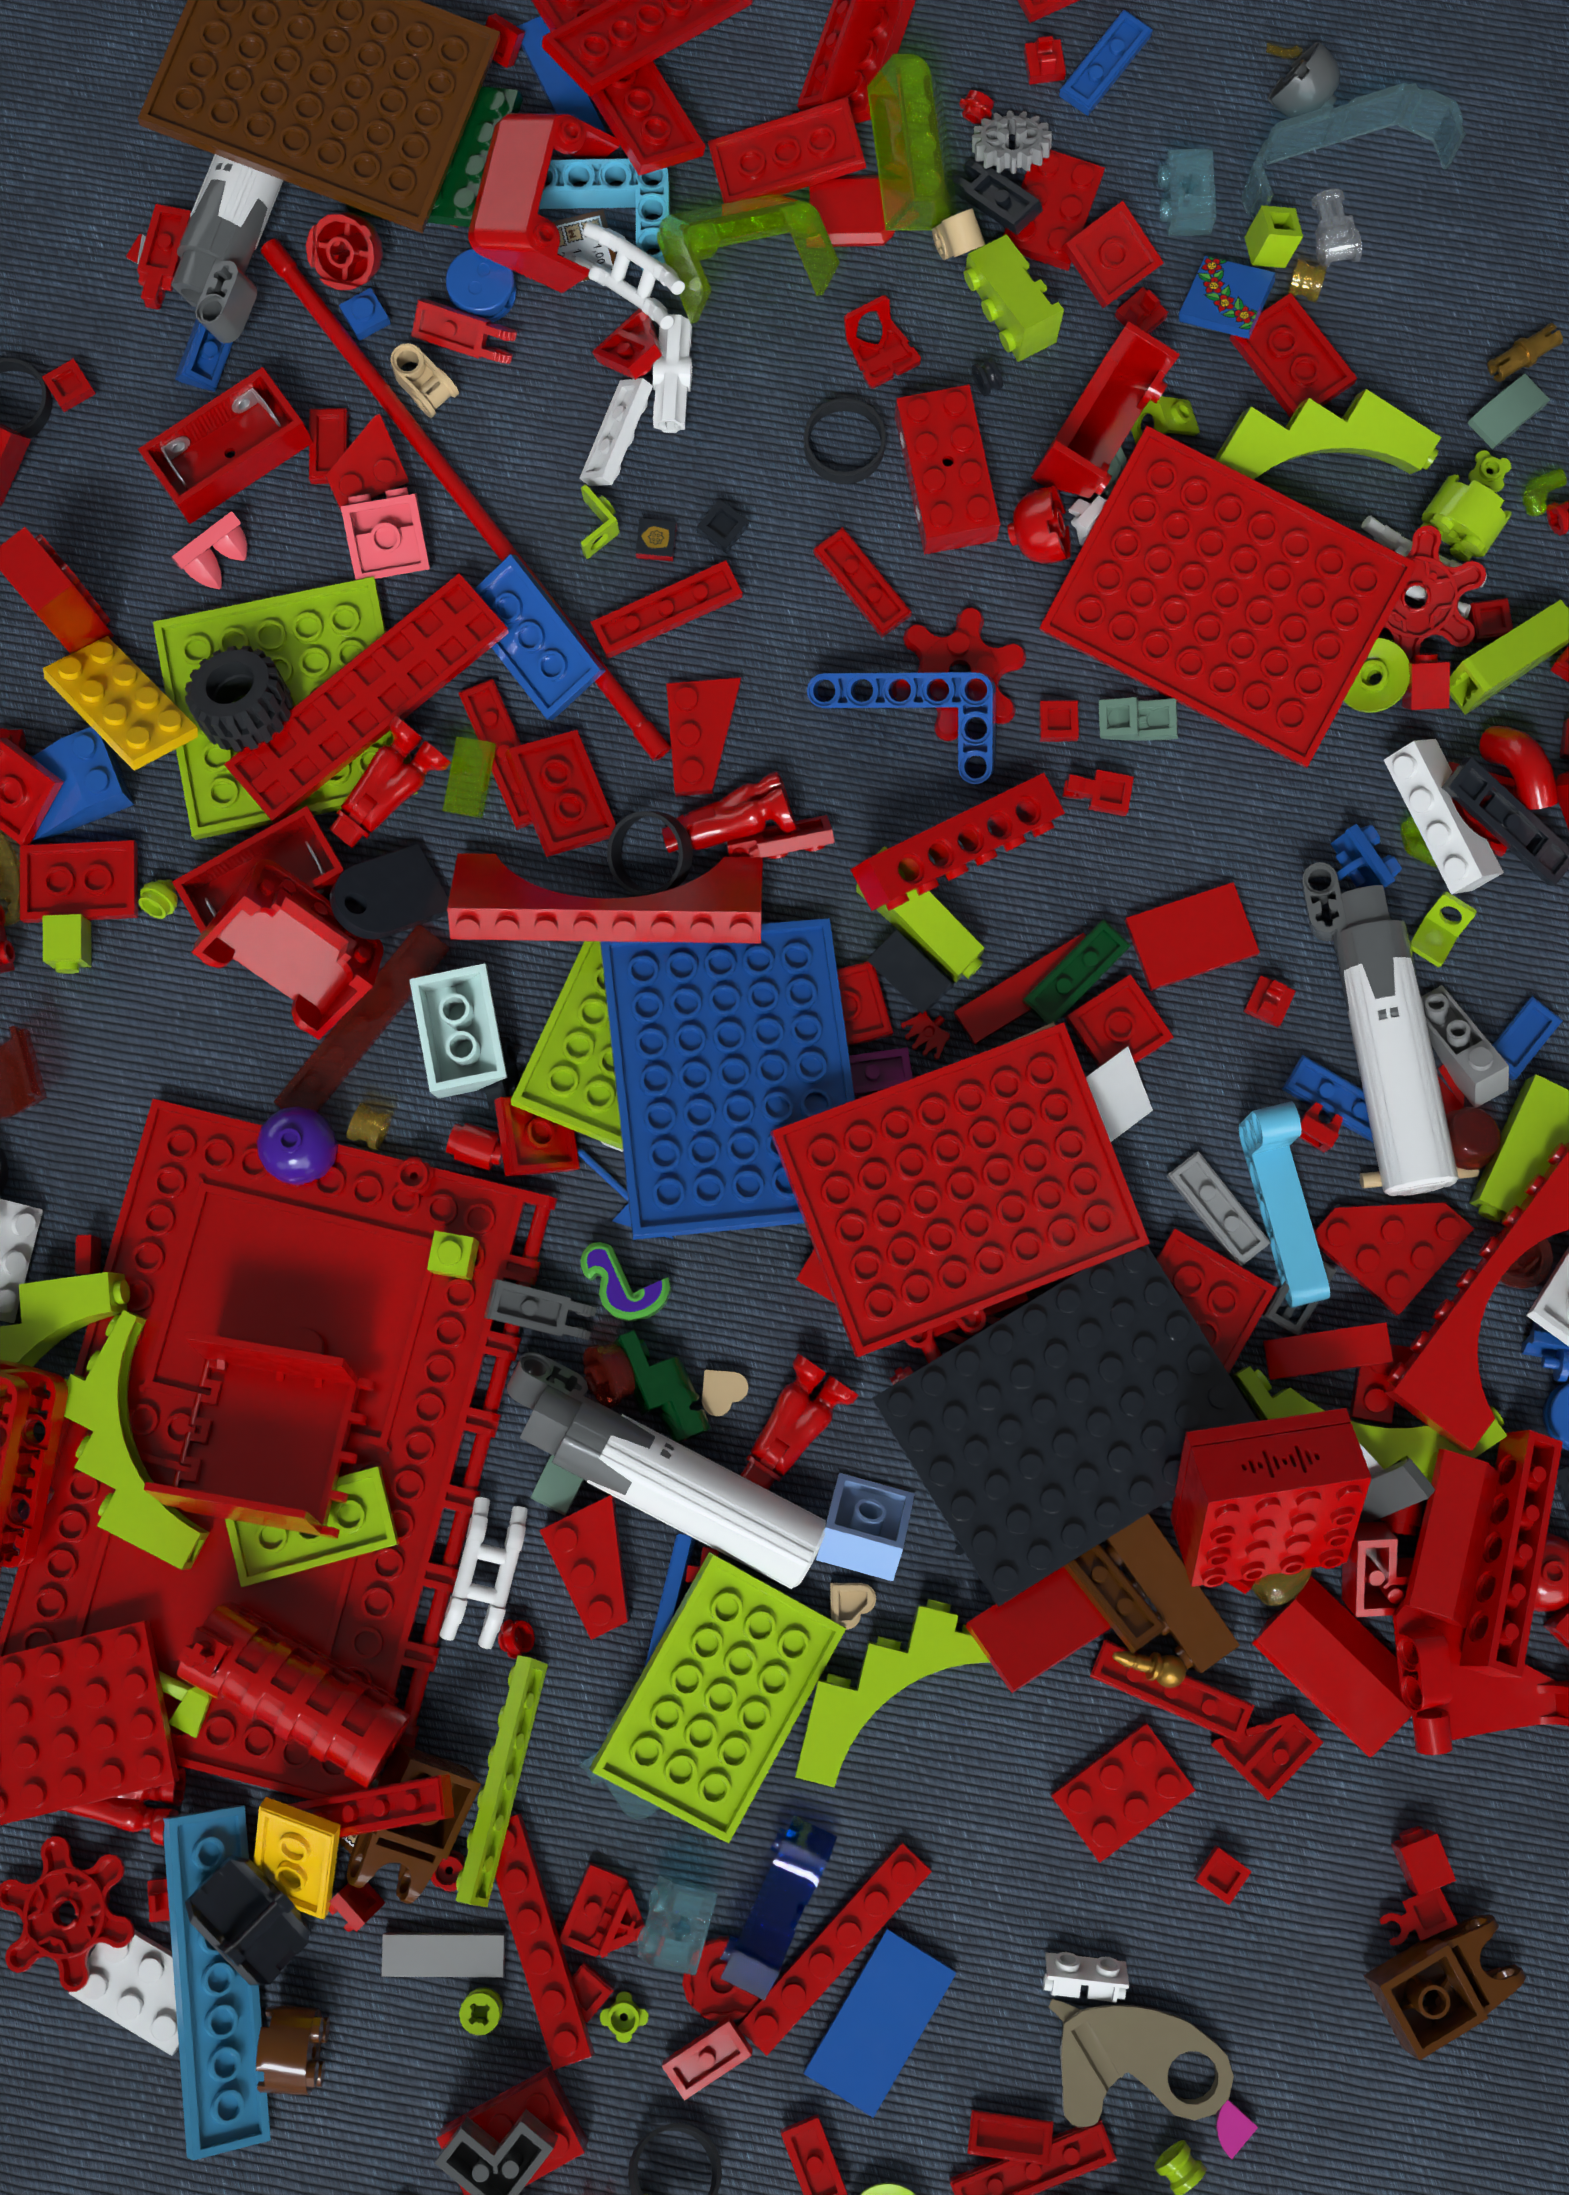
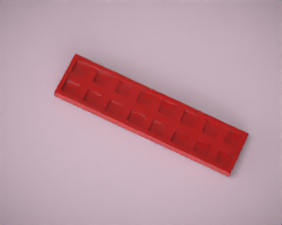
(365, 696)

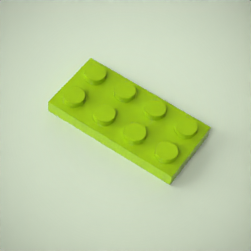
(363, 1524)

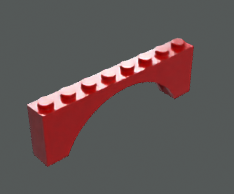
(499, 905)
(1442, 1374)

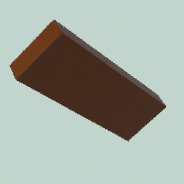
(1115, 1598)

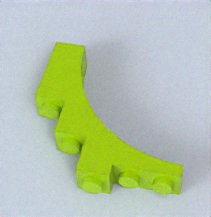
(112, 1455)
(842, 1710)

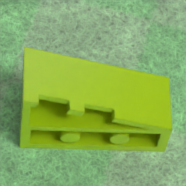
(1012, 298)

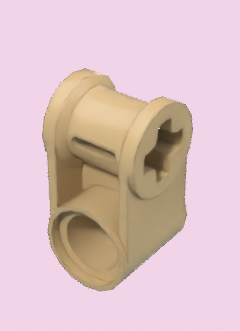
(957, 235)
(425, 383)

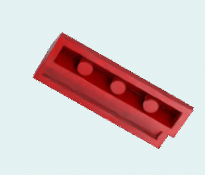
(853, 50)
(1336, 1666)

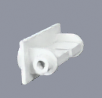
(1104, 1976)

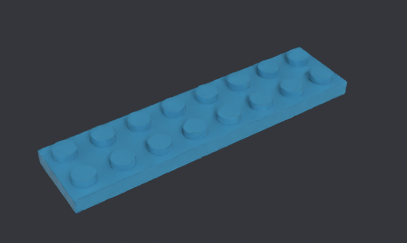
(214, 2003)

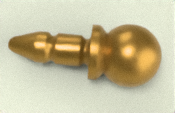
(1167, 1670)

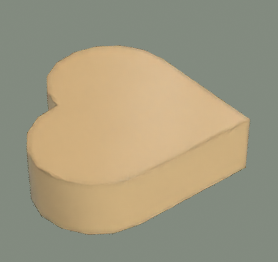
(722, 1390)
(849, 1602)

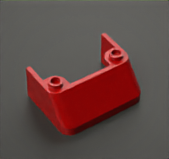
(506, 209)
(1106, 413)

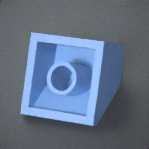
(866, 1527)

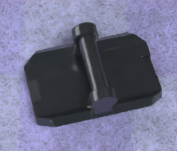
(248, 1920)

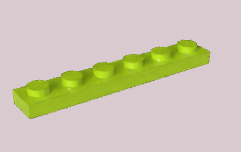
(498, 1793)

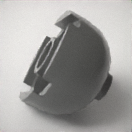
(1308, 84)

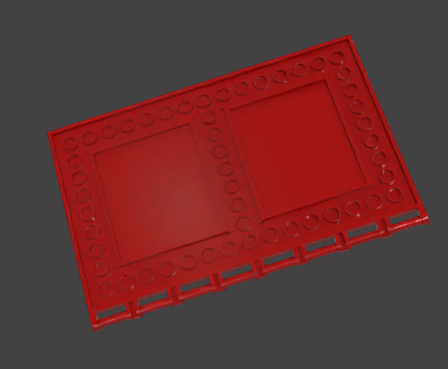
(250, 1259)

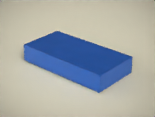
(1525, 1035)

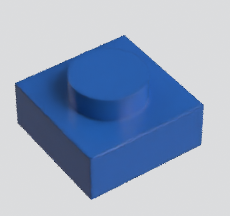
(364, 314)

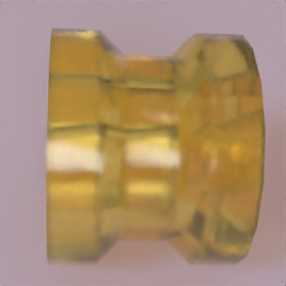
(1307, 280)
(369, 1126)

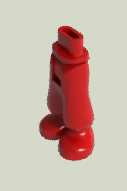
(386, 783)
(737, 815)
(794, 1422)
(131, 1813)

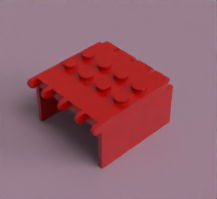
(266, 1436)

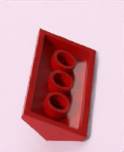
(1452, 1538)

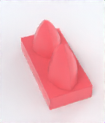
(199, 559)

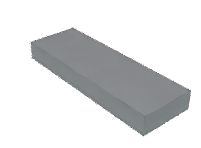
(1218, 1209)
(443, 1954)

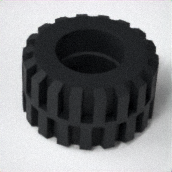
(229, 677)

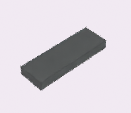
(1395, 1490)

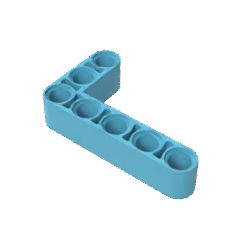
(599, 194)
(1266, 1147)

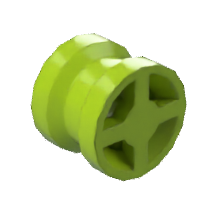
(487, 2005)
(1180, 2167)

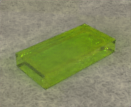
(469, 777)

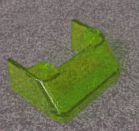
(700, 232)

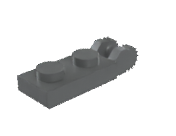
(535, 1309)

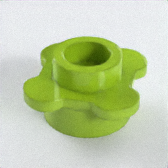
(1486, 461)
(624, 2029)

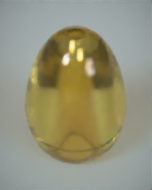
(1280, 1588)

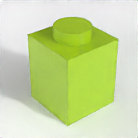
(1273, 236)
(67, 942)
(453, 1255)

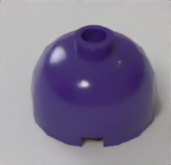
(297, 1145)

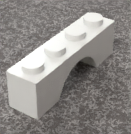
(1457, 850)

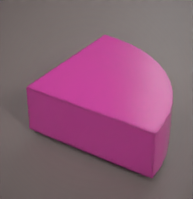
(1233, 2128)

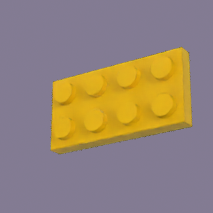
(120, 703)

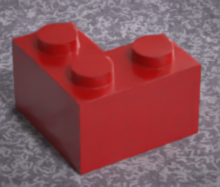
(1374, 1576)

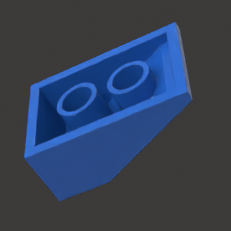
(90, 785)

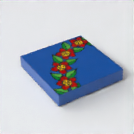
(1227, 297)

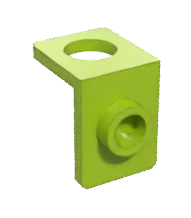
(1169, 416)
(605, 513)
(1436, 933)

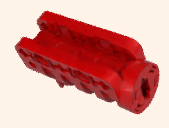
(19, 1411)
(294, 1690)

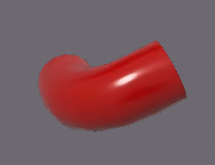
(1526, 763)

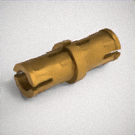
(1525, 352)

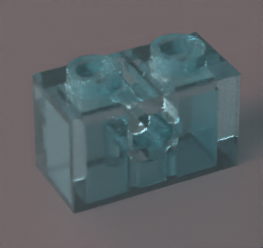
(1189, 211)
(677, 1945)

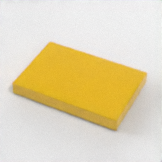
(297, 1854)

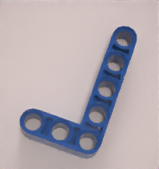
(921, 698)

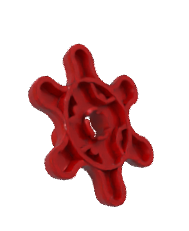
(1443, 587)
(964, 648)
(40, 1906)

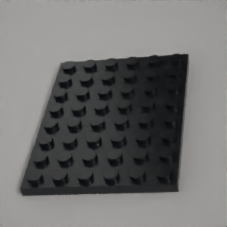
(1062, 1419)

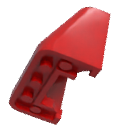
(294, 944)

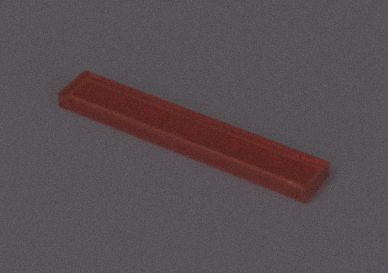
(363, 1023)

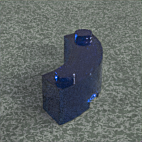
(771, 1921)

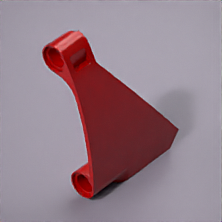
(1460, 1702)

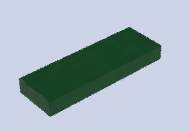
(1076, 973)

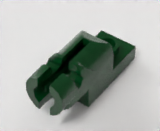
(664, 1388)

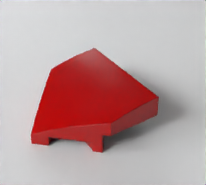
(601, 1914)

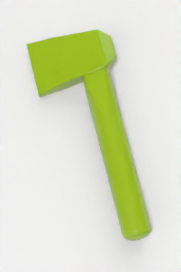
(192, 1709)

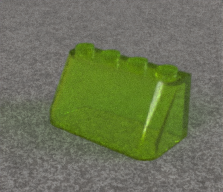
(911, 145)

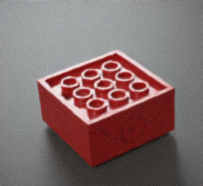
(1269, 1497)

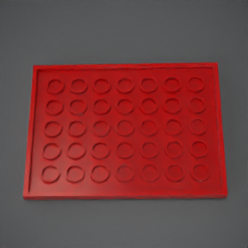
(1227, 596)
(959, 1189)

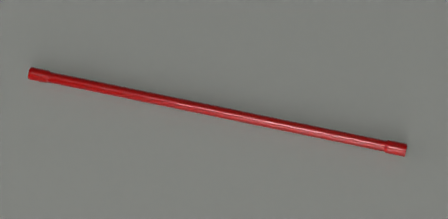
(287, 269)

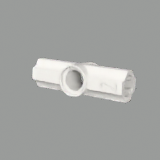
(672, 376)

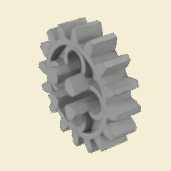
(992, 142)

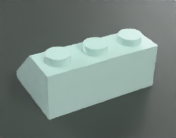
(458, 1030)

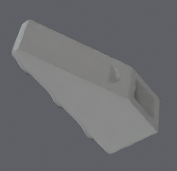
(1464, 1049)

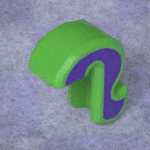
(615, 1291)

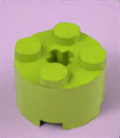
(1466, 517)

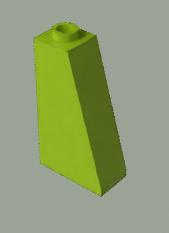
(1510, 657)
(935, 933)
(1527, 1139)

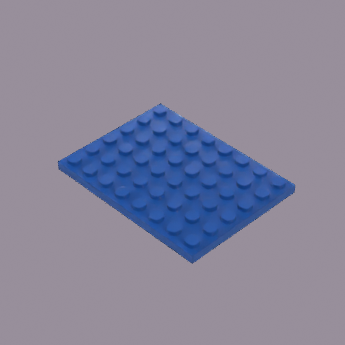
(711, 1060)

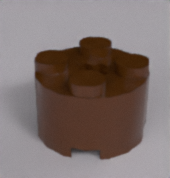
(291, 2050)

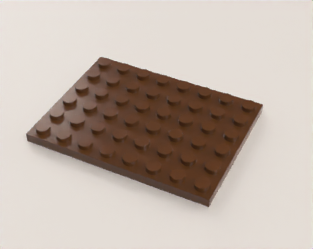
(326, 94)

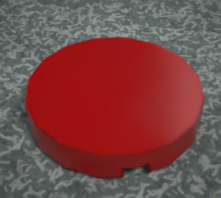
(709, 1993)

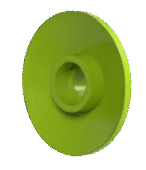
(1393, 665)

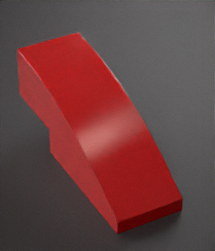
(1328, 1351)

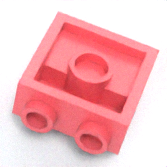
(385, 535)

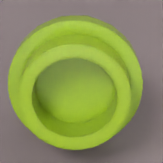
(158, 898)

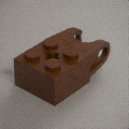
(416, 1846)
(1452, 1981)

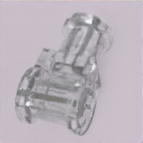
(1336, 233)

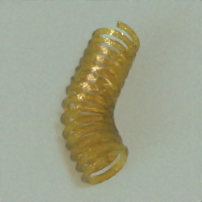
(1280, 52)

